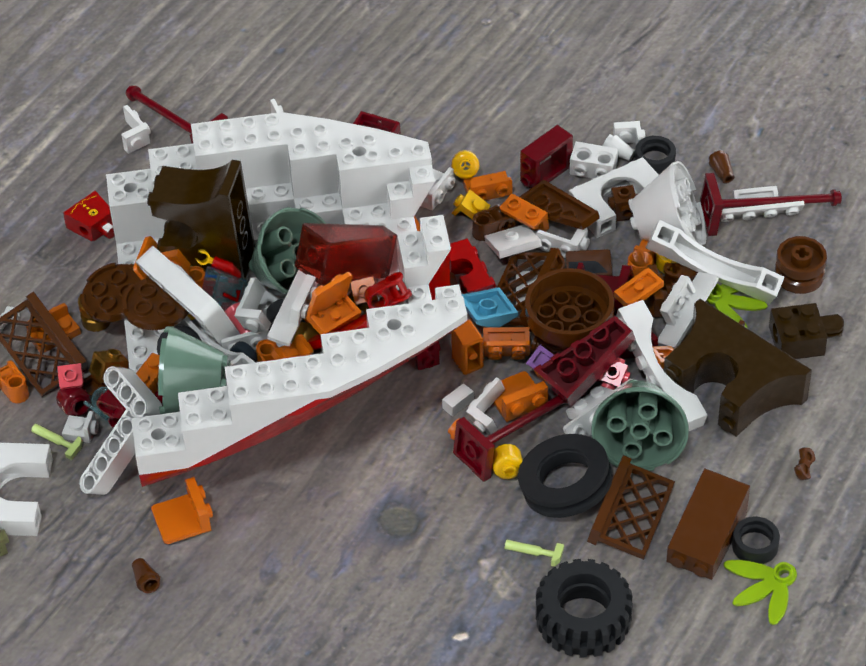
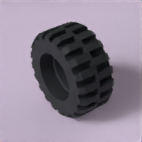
(578, 634)

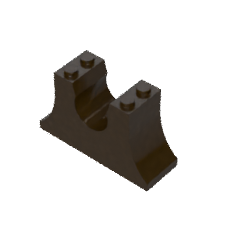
(204, 212)
(751, 368)

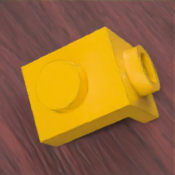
(469, 204)

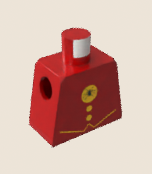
(90, 218)

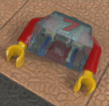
(222, 281)

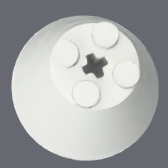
(671, 201)

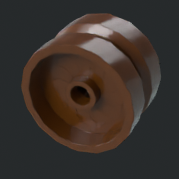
(801, 263)

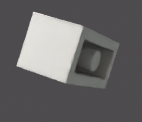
(457, 399)

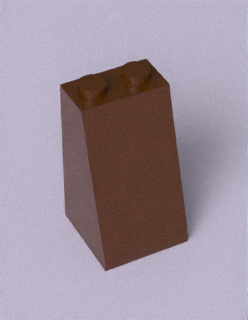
(708, 524)

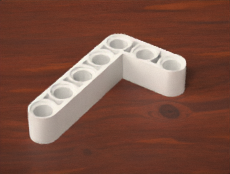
(187, 294)
(119, 445)

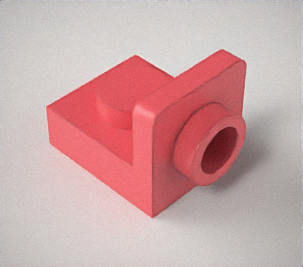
(70, 376)

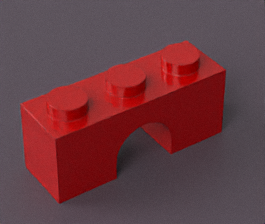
(465, 260)

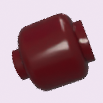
(72, 401)

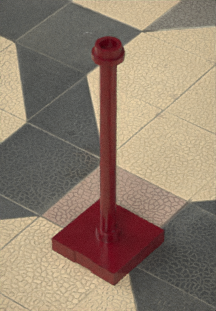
(134, 93)
(713, 203)
(478, 450)

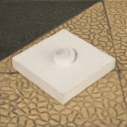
(513, 241)

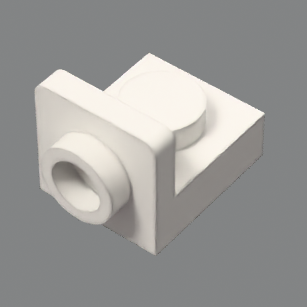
(629, 131)
(81, 427)

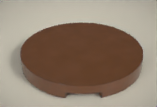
(105, 290)
(150, 306)

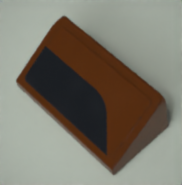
(594, 261)

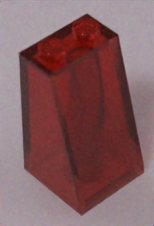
(345, 248)

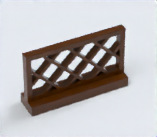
(552, 261)
(52, 330)
(610, 506)

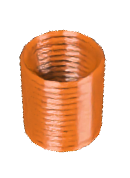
(639, 260)

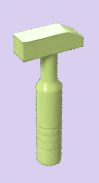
(73, 448)
(536, 550)

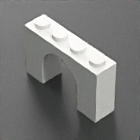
(593, 192)
(22, 461)

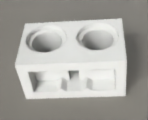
(592, 160)

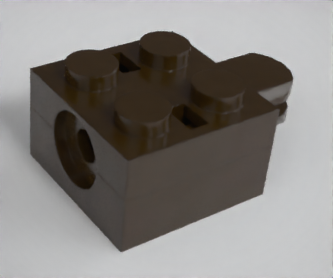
(802, 330)

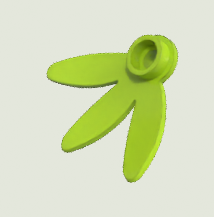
(723, 299)
(770, 583)

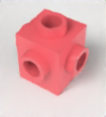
(621, 376)

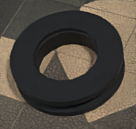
(576, 497)

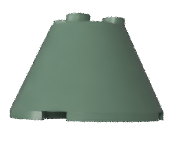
(278, 247)
(187, 366)
(641, 425)

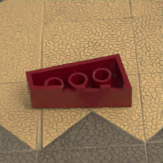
(585, 360)

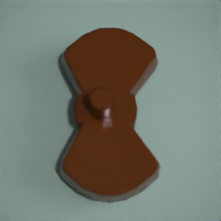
(807, 457)

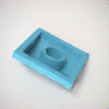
(489, 307)

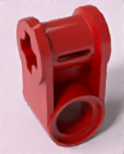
(388, 291)

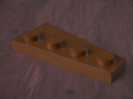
(561, 206)

